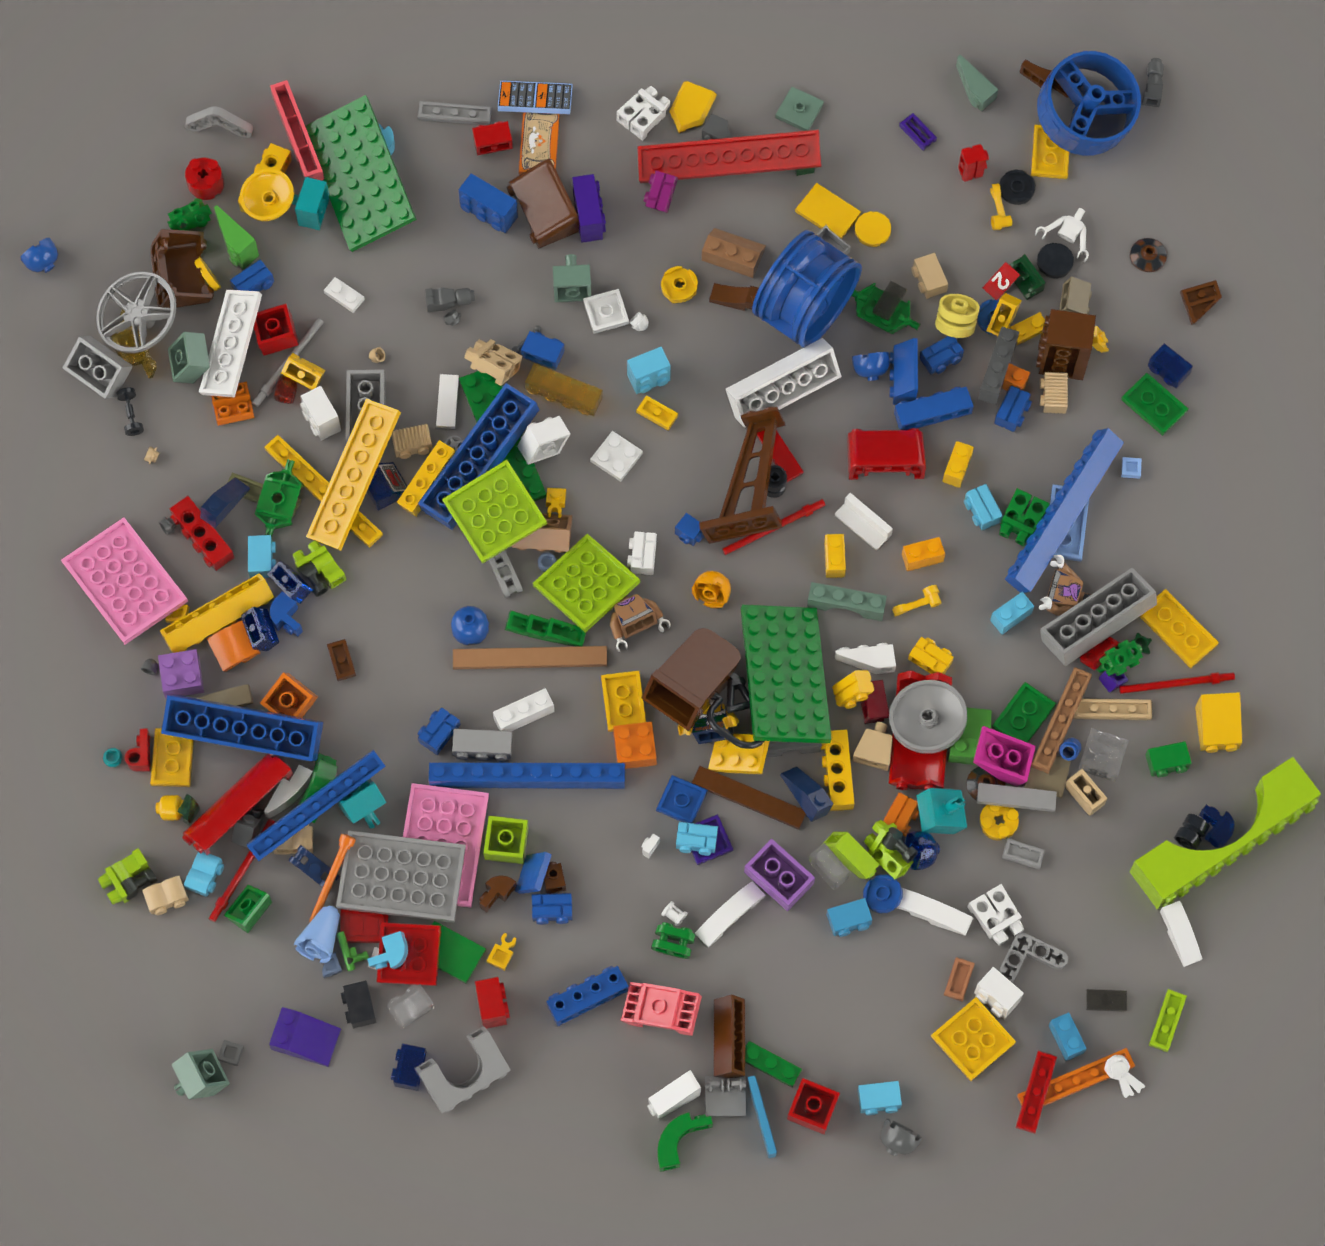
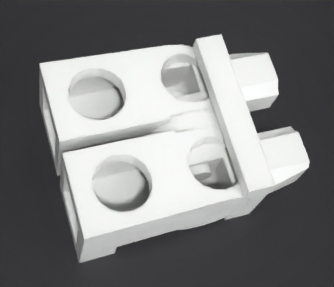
(643, 112)
(996, 914)

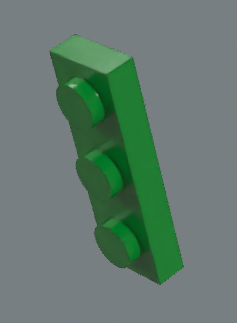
(771, 1064)

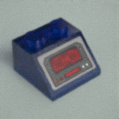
(386, 485)

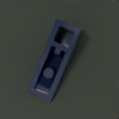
(223, 501)
(808, 793)

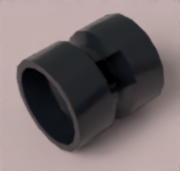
(777, 482)
(1192, 830)

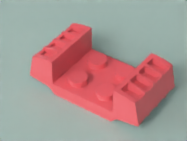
(661, 1007)

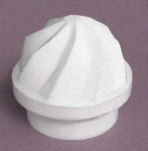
(639, 322)

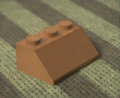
(732, 252)
(552, 536)

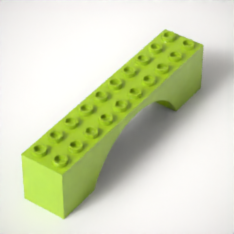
(1173, 870)

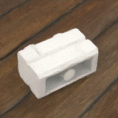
(643, 553)

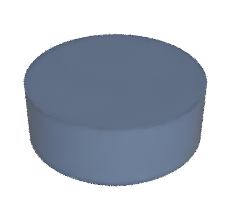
(545, 561)

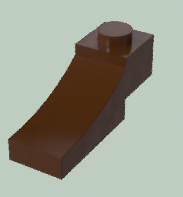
(1039, 75)
(733, 297)

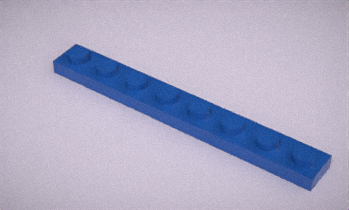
(315, 805)

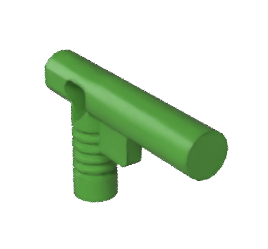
(350, 952)

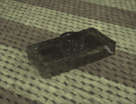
(1106, 1000)

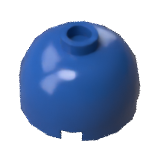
(40, 257)
(871, 365)
(469, 625)

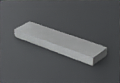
(454, 113)
(1016, 797)

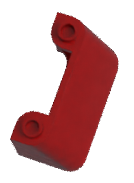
(886, 452)

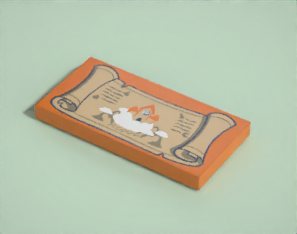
(538, 139)

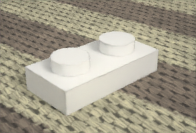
(344, 295)

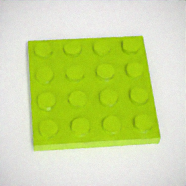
(494, 511)
(586, 582)

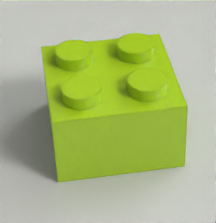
(506, 839)

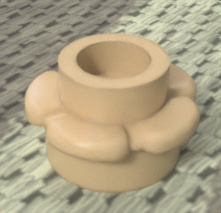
(151, 455)

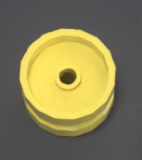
(957, 315)

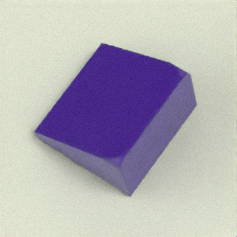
(1113, 681)

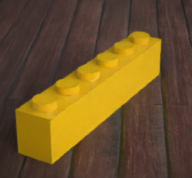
(217, 614)

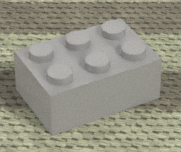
(97, 366)

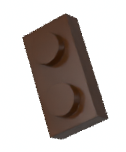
(341, 660)

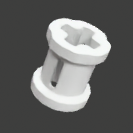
(674, 913)

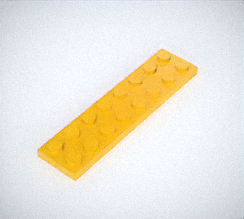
(353, 474)

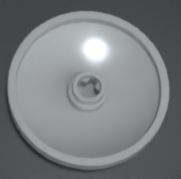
(928, 716)

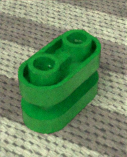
(683, 936)

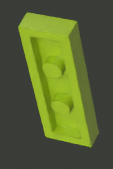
(1167, 1020)

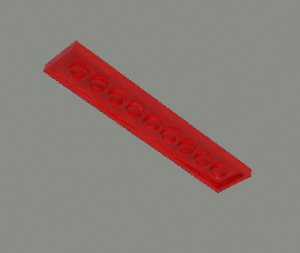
(731, 155)

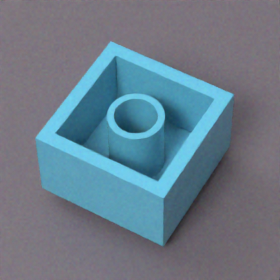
(648, 370)

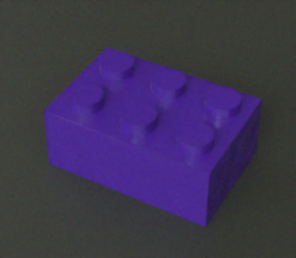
(588, 208)

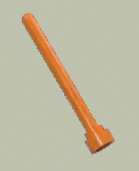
(345, 844)

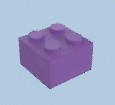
(181, 673)

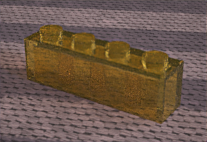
(563, 389)

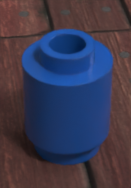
(1067, 753)

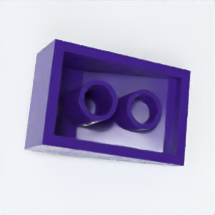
(304, 1037)

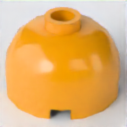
(712, 589)

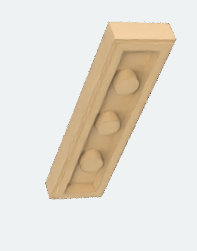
(1114, 709)

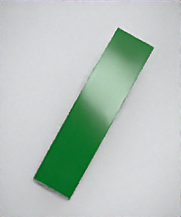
(545, 629)

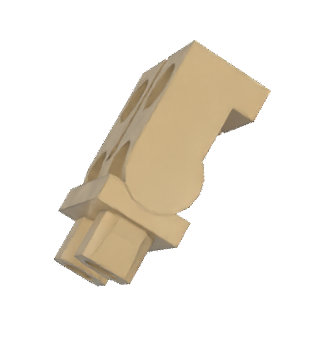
(494, 360)

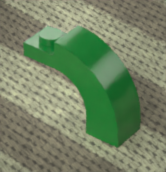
(323, 773)
(673, 1133)

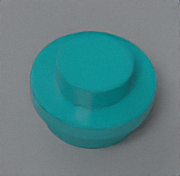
(112, 757)

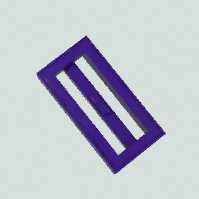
(917, 139)

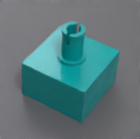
(311, 203)
(362, 803)
(941, 811)

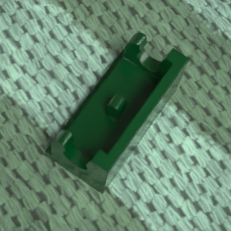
(1029, 281)

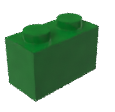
(1168, 759)

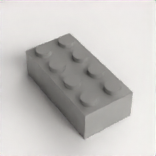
(359, 387)

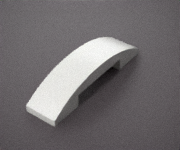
(729, 913)

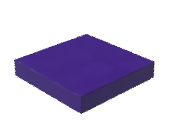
(723, 843)

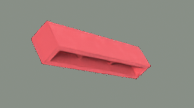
(296, 131)

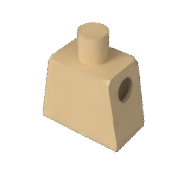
(874, 748)

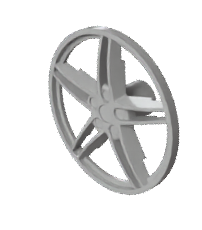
(136, 312)

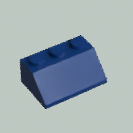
(904, 371)

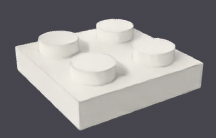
(606, 311)
(616, 456)

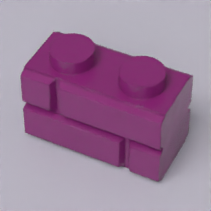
(661, 191)

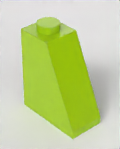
(852, 854)

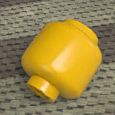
(168, 807)

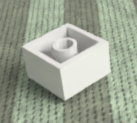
(320, 413)
(543, 439)
(998, 993)

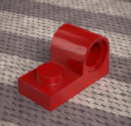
(143, 752)

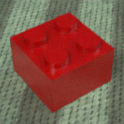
(275, 330)
(491, 1004)
(813, 1106)

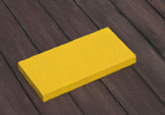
(1179, 629)

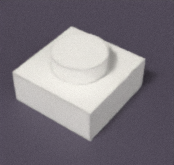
(649, 845)

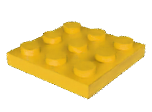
(973, 1039)

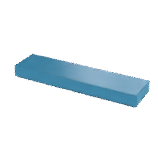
(762, 1117)

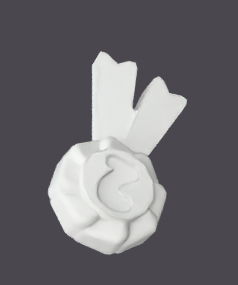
(1117, 1068)

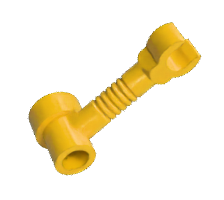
(1000, 220)
(931, 597)

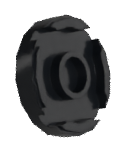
(1017, 187)
(1055, 260)

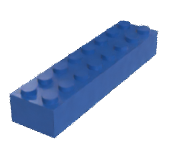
(481, 450)
(242, 727)

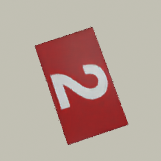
(1001, 281)

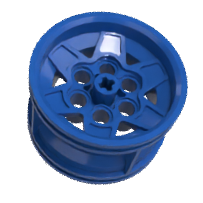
(806, 288)

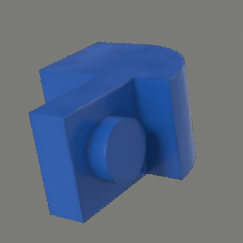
(281, 612)

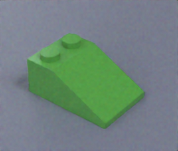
(239, 243)
(965, 748)

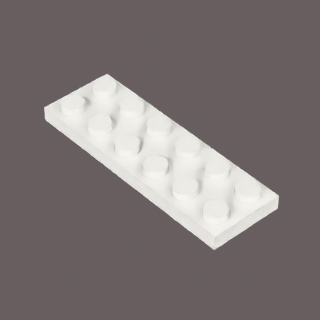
(230, 343)

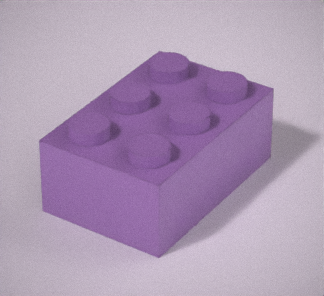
(779, 875)

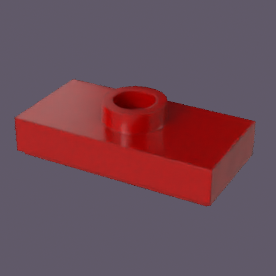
(1092, 657)

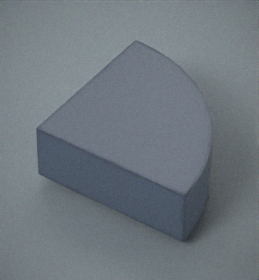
(331, 967)

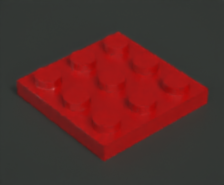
(422, 956)

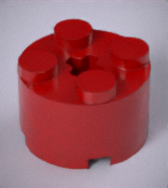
(204, 178)

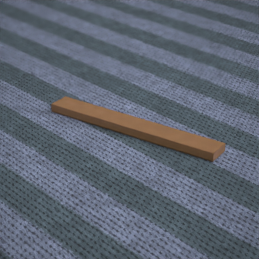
(530, 657)

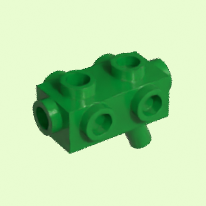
(190, 216)
(1118, 659)

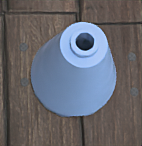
(319, 936)

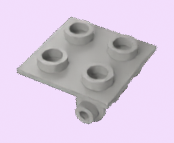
(725, 1096)

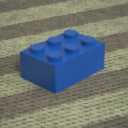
(488, 203)

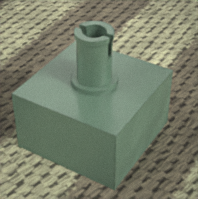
(571, 281)
(188, 357)
(199, 1074)

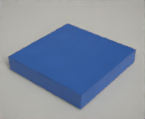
(681, 800)
(533, 873)

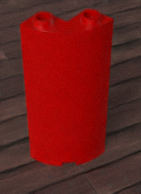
(912, 768)
(236, 802)

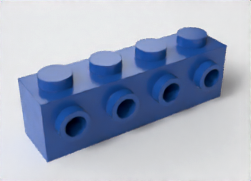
(933, 409)
(587, 996)

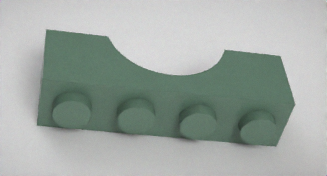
(864, 603)

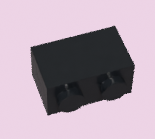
(359, 1004)

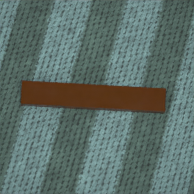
(749, 797)

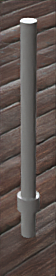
(266, 389)

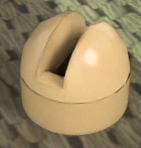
(379, 357)

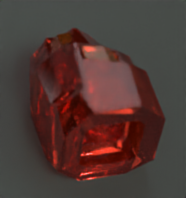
(285, 390)

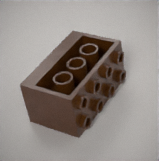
(1066, 343)

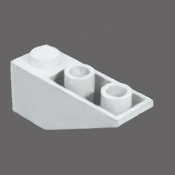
(875, 659)

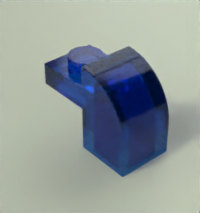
(1222, 826)

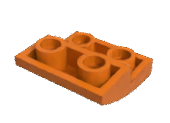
(233, 408)
(232, 646)

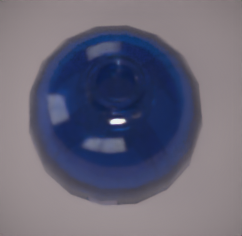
(926, 846)

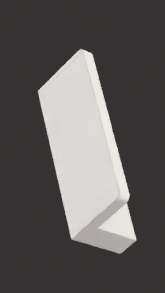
(864, 522)

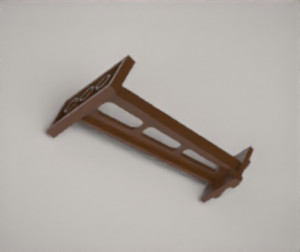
(759, 517)

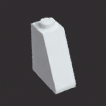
(674, 1095)

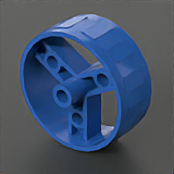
(1073, 137)

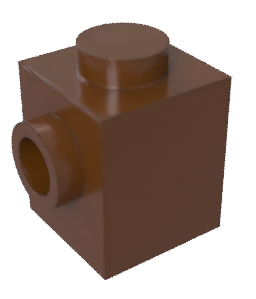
(554, 878)

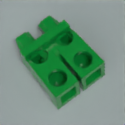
(1017, 521)

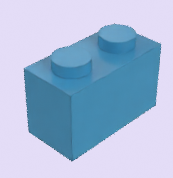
(849, 917)
(1067, 1036)

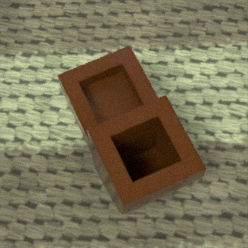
(498, 887)

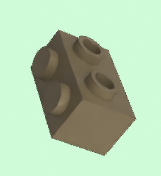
(1075, 296)

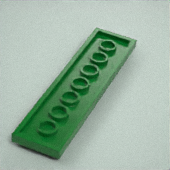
(480, 392)

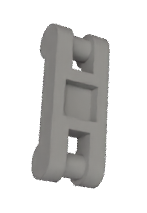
(504, 573)

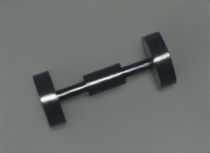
(127, 394)

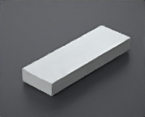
(447, 401)

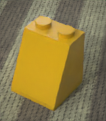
(1219, 722)

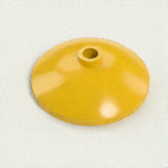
(263, 186)

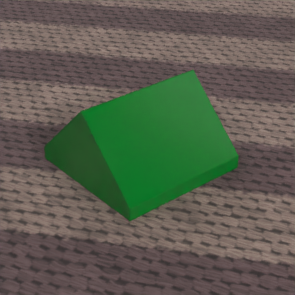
(248, 908)

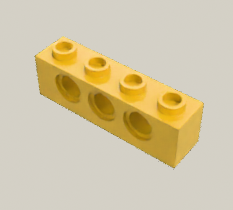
(273, 155)
(425, 477)
(845, 799)

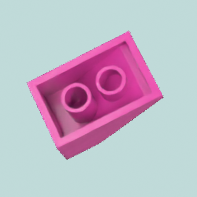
(1004, 756)

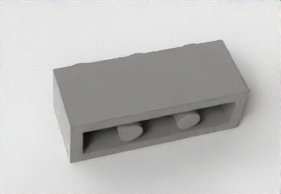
(482, 744)

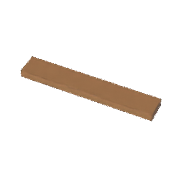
(1061, 720)

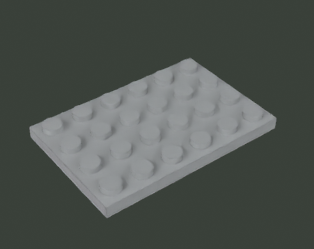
(401, 877)

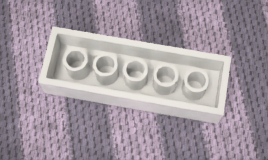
(785, 380)

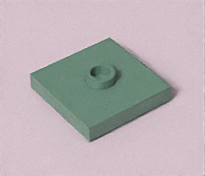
(799, 109)

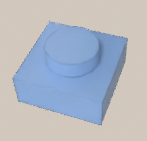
(1131, 467)

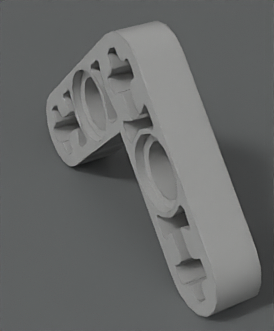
(217, 115)
(1029, 950)

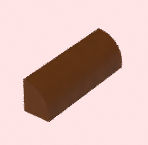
(729, 1037)

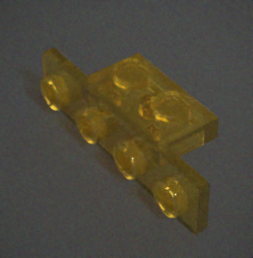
(126, 339)

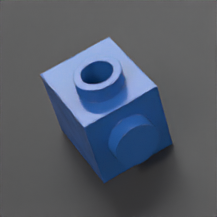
(689, 530)

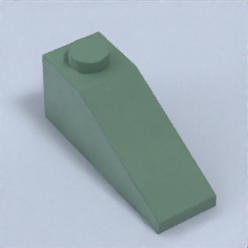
(978, 88)

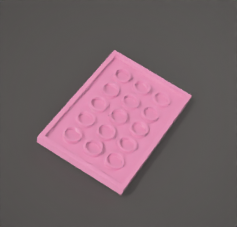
(124, 581)
(450, 817)

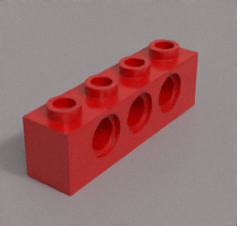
(187, 509)

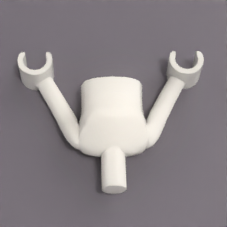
(1070, 230)

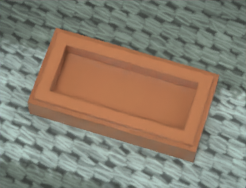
(959, 979)

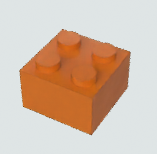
(289, 697)
(635, 745)

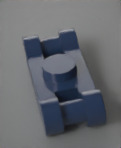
(313, 866)

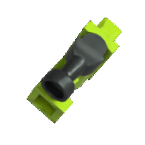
(318, 562)
(884, 849)
(122, 875)

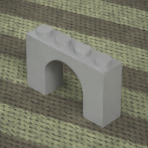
(490, 1067)

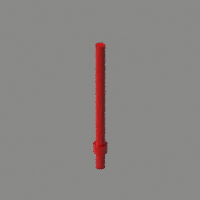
(806, 511)
(1213, 678)
(222, 902)

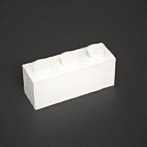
(524, 711)

